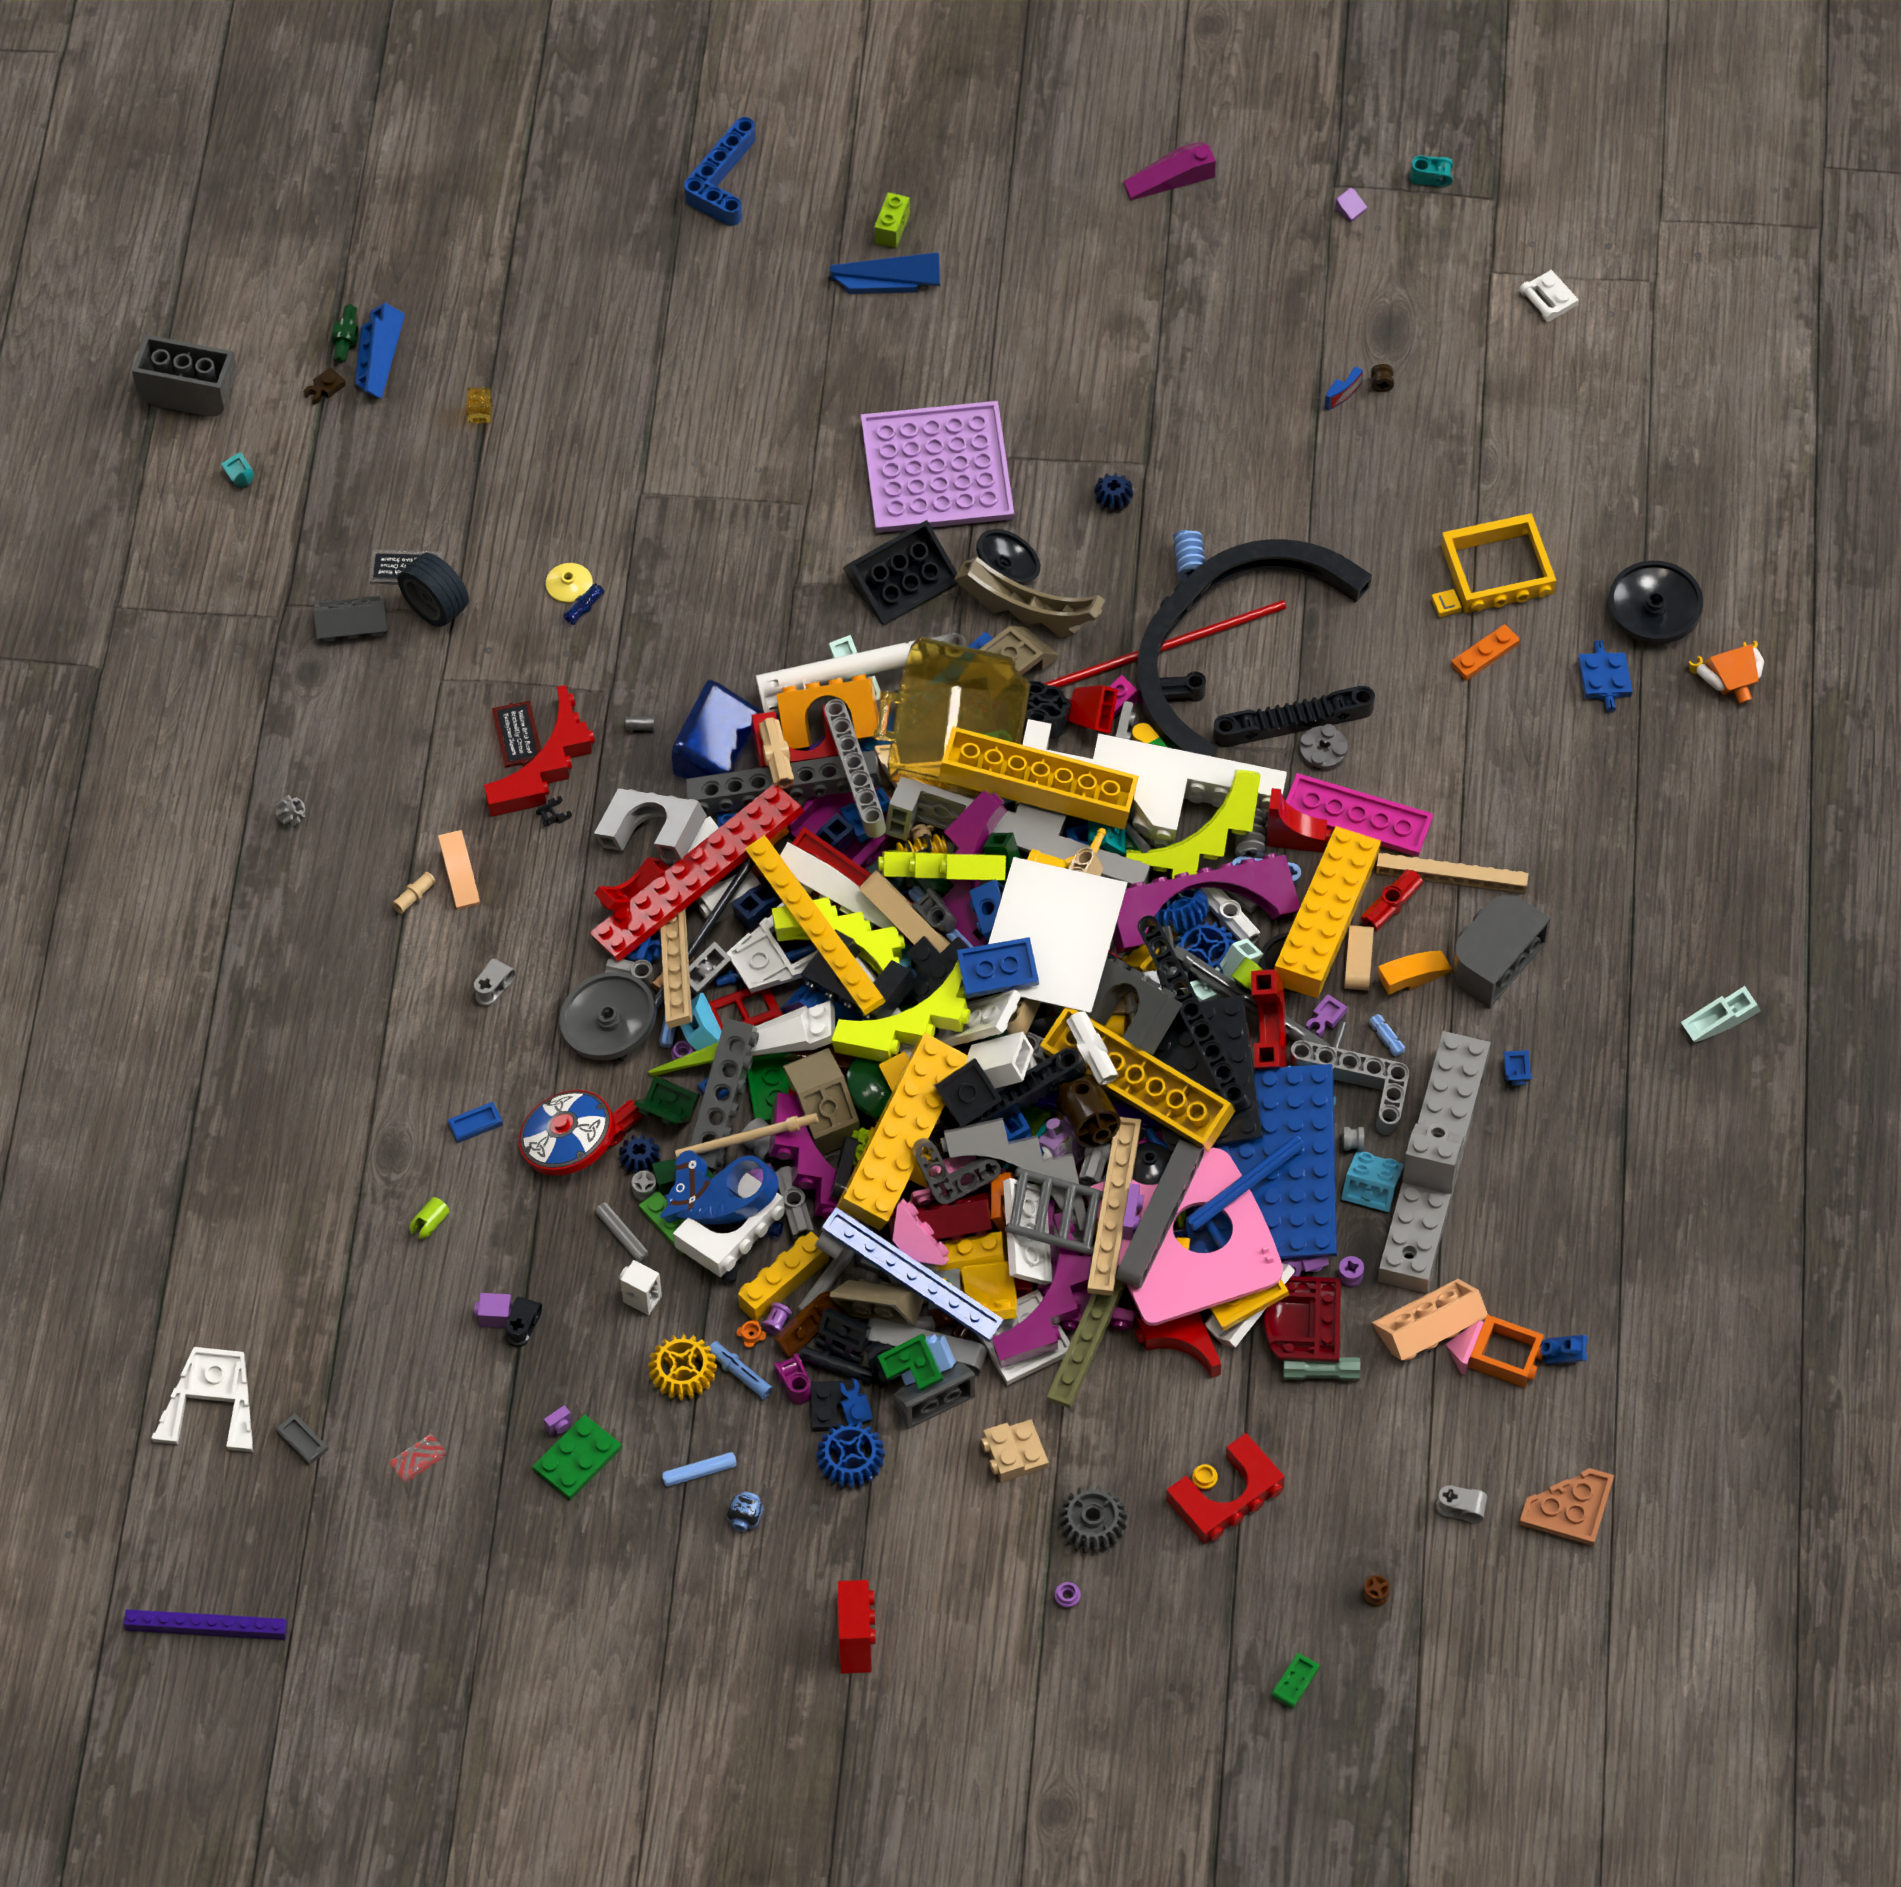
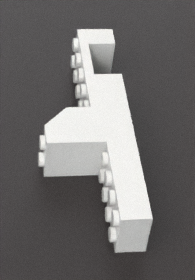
(1164, 779)

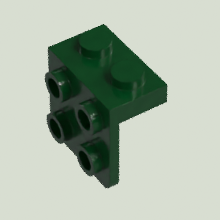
(669, 1102)

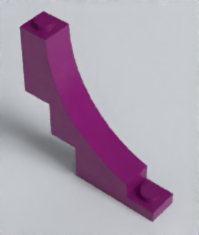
(970, 835)

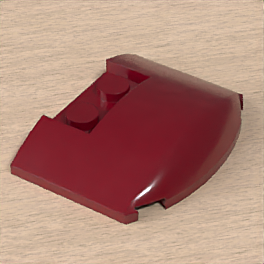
(1306, 1321)

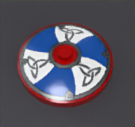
(566, 1132)

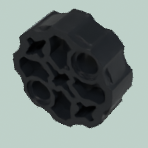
(1048, 706)

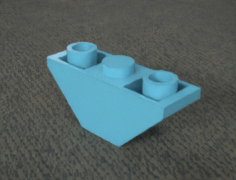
(704, 1027)

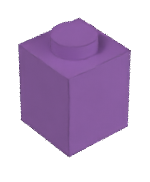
(493, 1309)

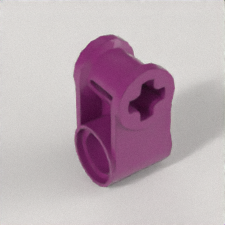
(793, 1375)

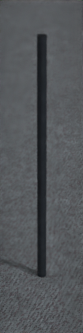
(710, 921)

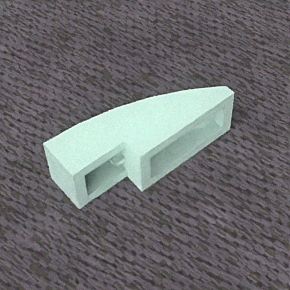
(1721, 1015)

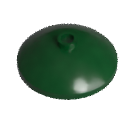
(868, 1086)

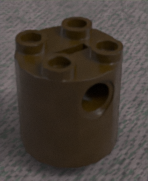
(1088, 1111)

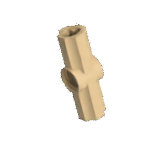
(776, 753)

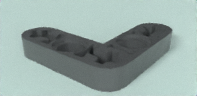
(952, 1181)

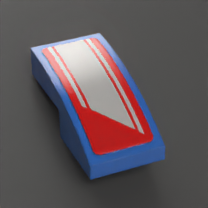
(1341, 391)

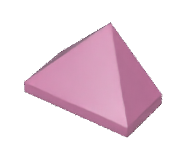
(1462, 1346)

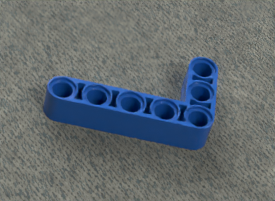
(702, 184)

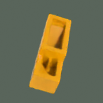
(1413, 971)

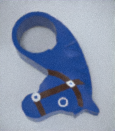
(716, 1198)

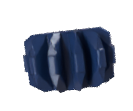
(1113, 491)
(639, 1154)

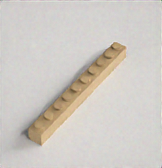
(1453, 873)

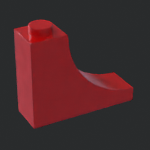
(1294, 829)
(1182, 1334)

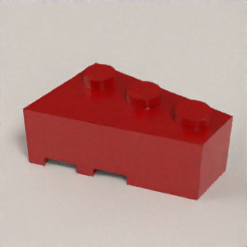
(854, 1626)

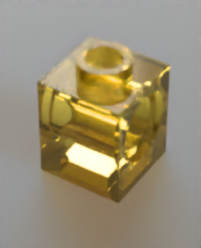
(479, 405)

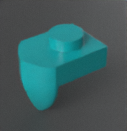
(238, 470)

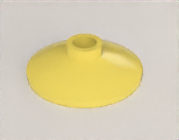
(568, 590)

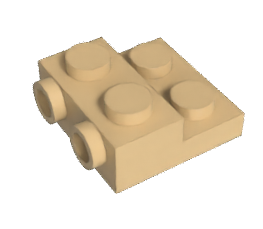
(1014, 1450)

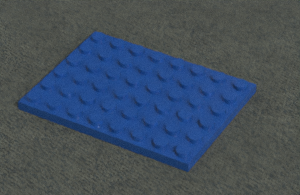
(1301, 1192)

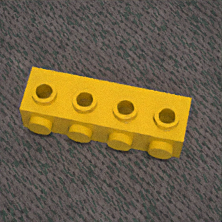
(782, 1277)

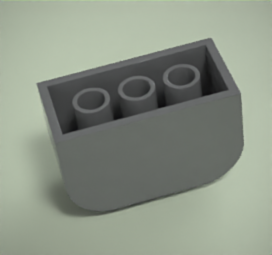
(184, 375)
(1498, 947)

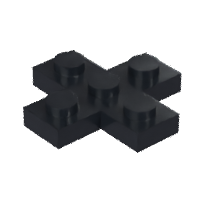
(934, 964)

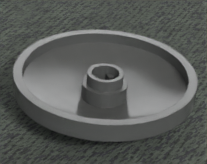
(608, 1016)

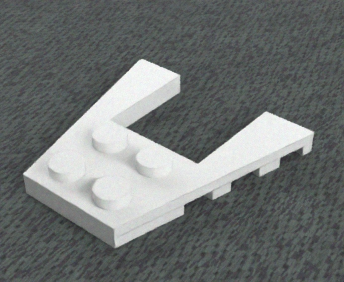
(762, 961)
(211, 1376)

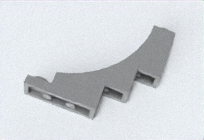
(991, 1140)

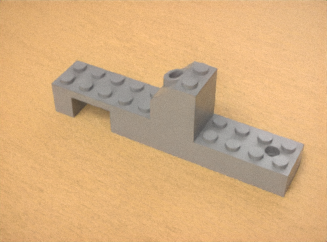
(1031, 826)
(1434, 1162)

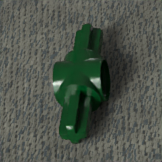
(345, 334)

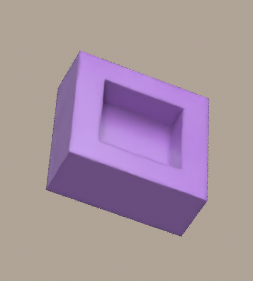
(558, 1421)

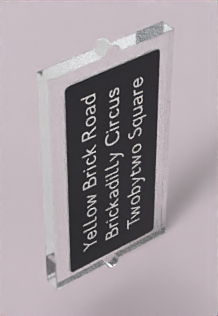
(388, 564)

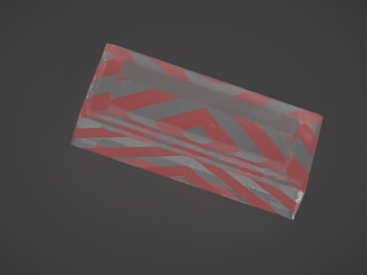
(418, 1458)

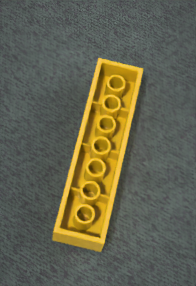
(1038, 778)
(1327, 911)
(1151, 1085)
(905, 1119)

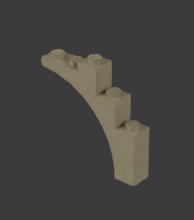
(1030, 606)

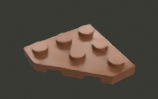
(1570, 1507)

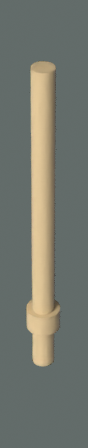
(791, 1124)

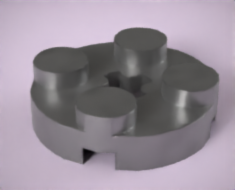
(1327, 736)

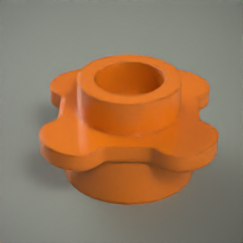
(748, 1327)

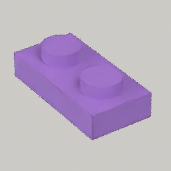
(1131, 1220)

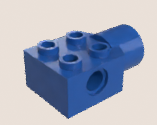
(985, 903)

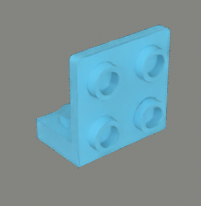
(1372, 1181)

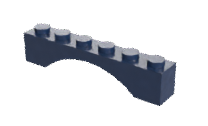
(759, 901)

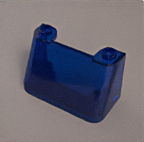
(713, 733)

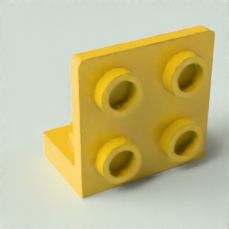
(992, 1287)

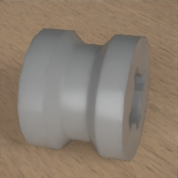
(1353, 1139)
(640, 1182)

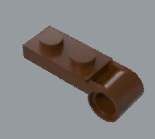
(804, 1325)

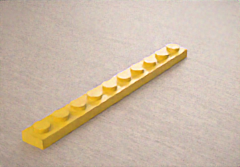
(815, 925)

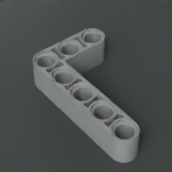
(1360, 1076)

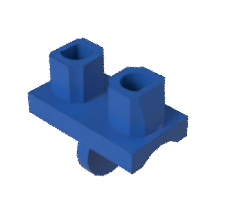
(648, 950)
(1564, 1349)

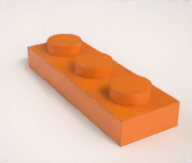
(1485, 652)

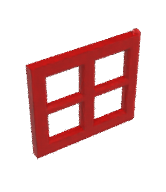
(737, 997)

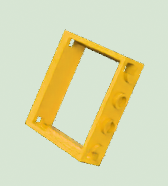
(1489, 533)

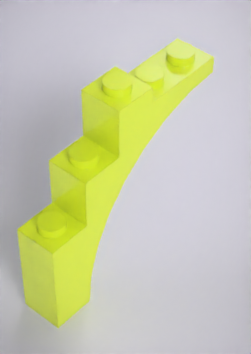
(1235, 814)
(942, 865)
(876, 946)
(882, 1037)

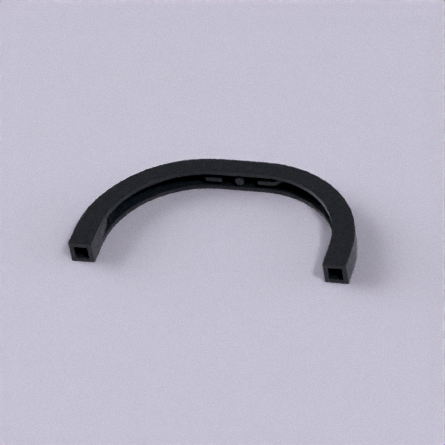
(1246, 557)

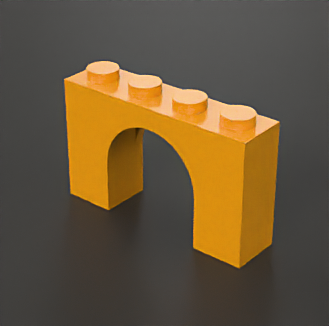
(795, 705)

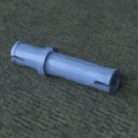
(731, 1363)

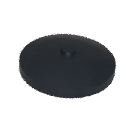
(1655, 602)

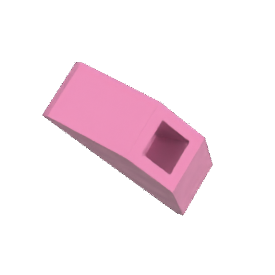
(916, 1237)

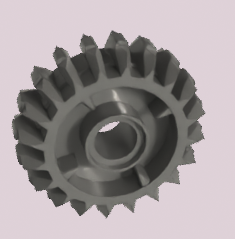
(1088, 1533)

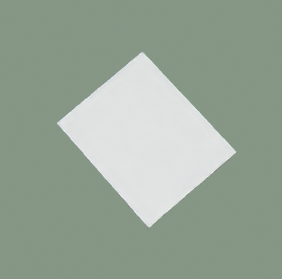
(1068, 925)

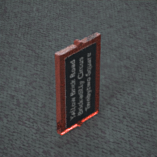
(516, 733)

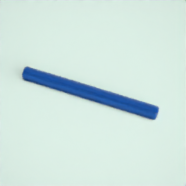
(1245, 1182)

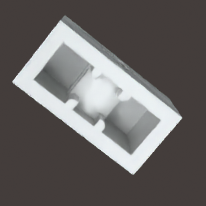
(640, 1287)

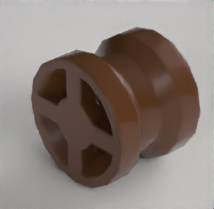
(1376, 1584)

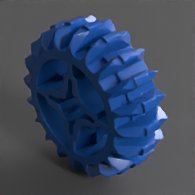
(1183, 910)
(1210, 938)
(848, 1442)

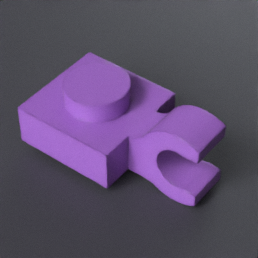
(1307, 1264)

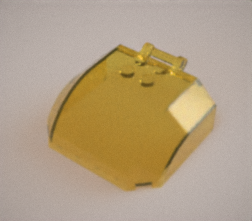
(947, 689)

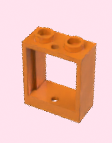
(1500, 1369)

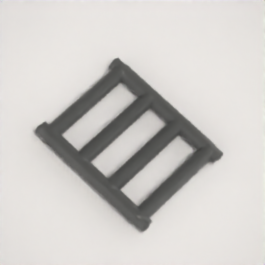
(1071, 1190)

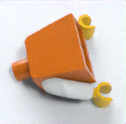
(1732, 670)

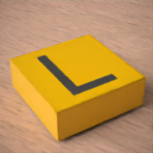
(1446, 603)

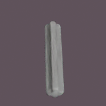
(621, 1231)

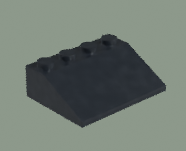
(902, 573)

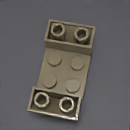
(1022, 647)
(824, 1092)

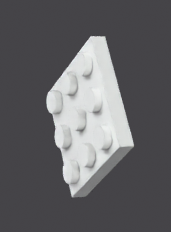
(1024, 1368)

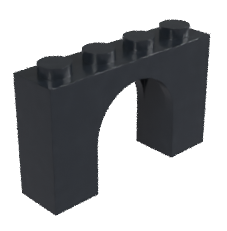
(892, 983)

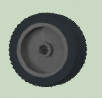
(433, 589)

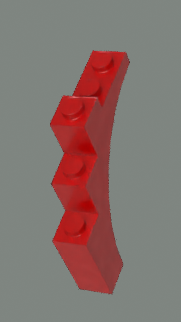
(530, 784)

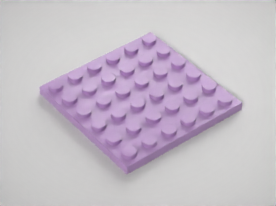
(937, 466)

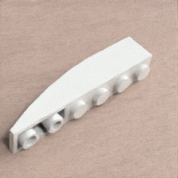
(830, 883)

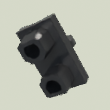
(873, 1351)

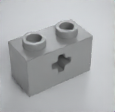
(707, 968)

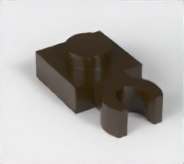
(325, 384)

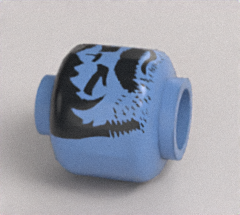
(745, 1511)

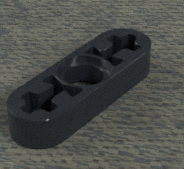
(843, 1167)

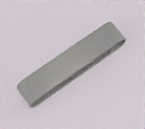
(965, 1351)

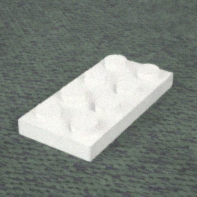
(987, 1018)
(1027, 1257)

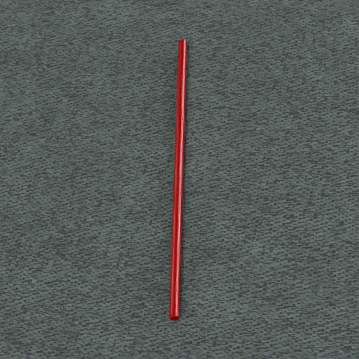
(1169, 644)

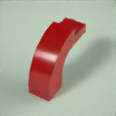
(619, 896)

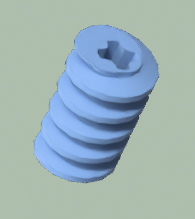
(1188, 552)

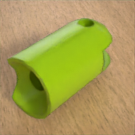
(431, 1216)

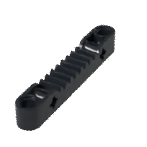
(1293, 717)
(1019, 1095)

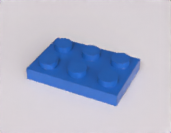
(997, 967)

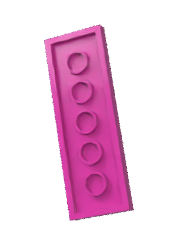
(1393, 823)

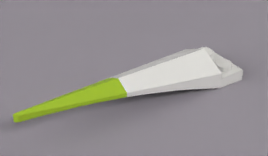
(793, 1031)

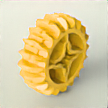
(681, 1354)

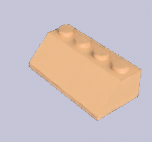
(1431, 1319)

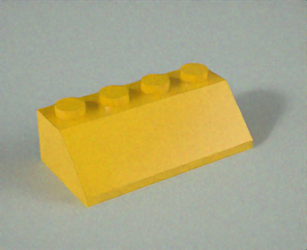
(975, 1251)

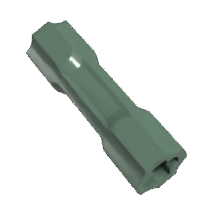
(1346, 1369)

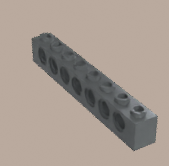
(740, 788)

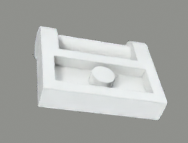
(1553, 291)

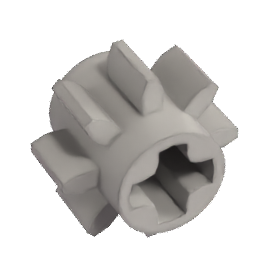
(290, 810)

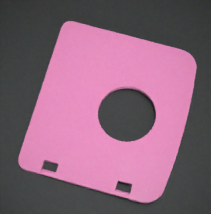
(1192, 1281)

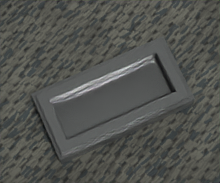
(302, 1439)

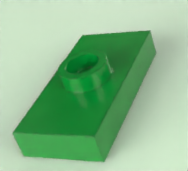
(1295, 1680)

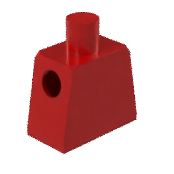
(1093, 707)

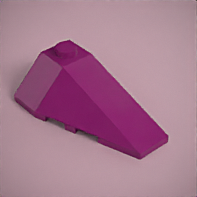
(1176, 169)

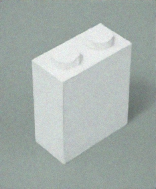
(1003, 1058)

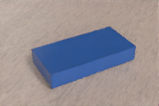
(475, 1122)

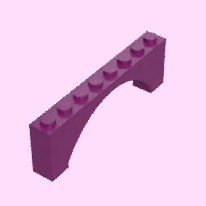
(1261, 881)

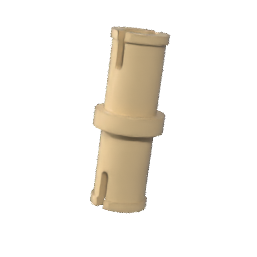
(413, 892)

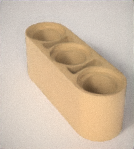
(1359, 957)

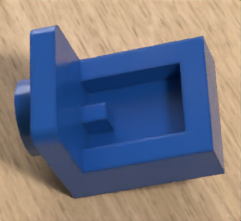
(1517, 1067)

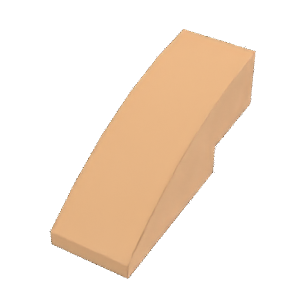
(459, 869)

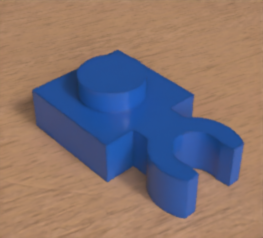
(855, 1406)

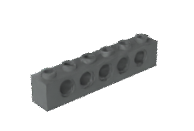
(731, 1032)

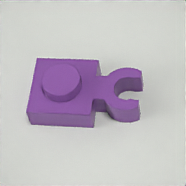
(1327, 1013)

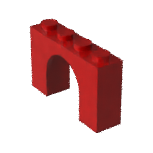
(824, 750)
(1269, 996)
(1211, 1518)

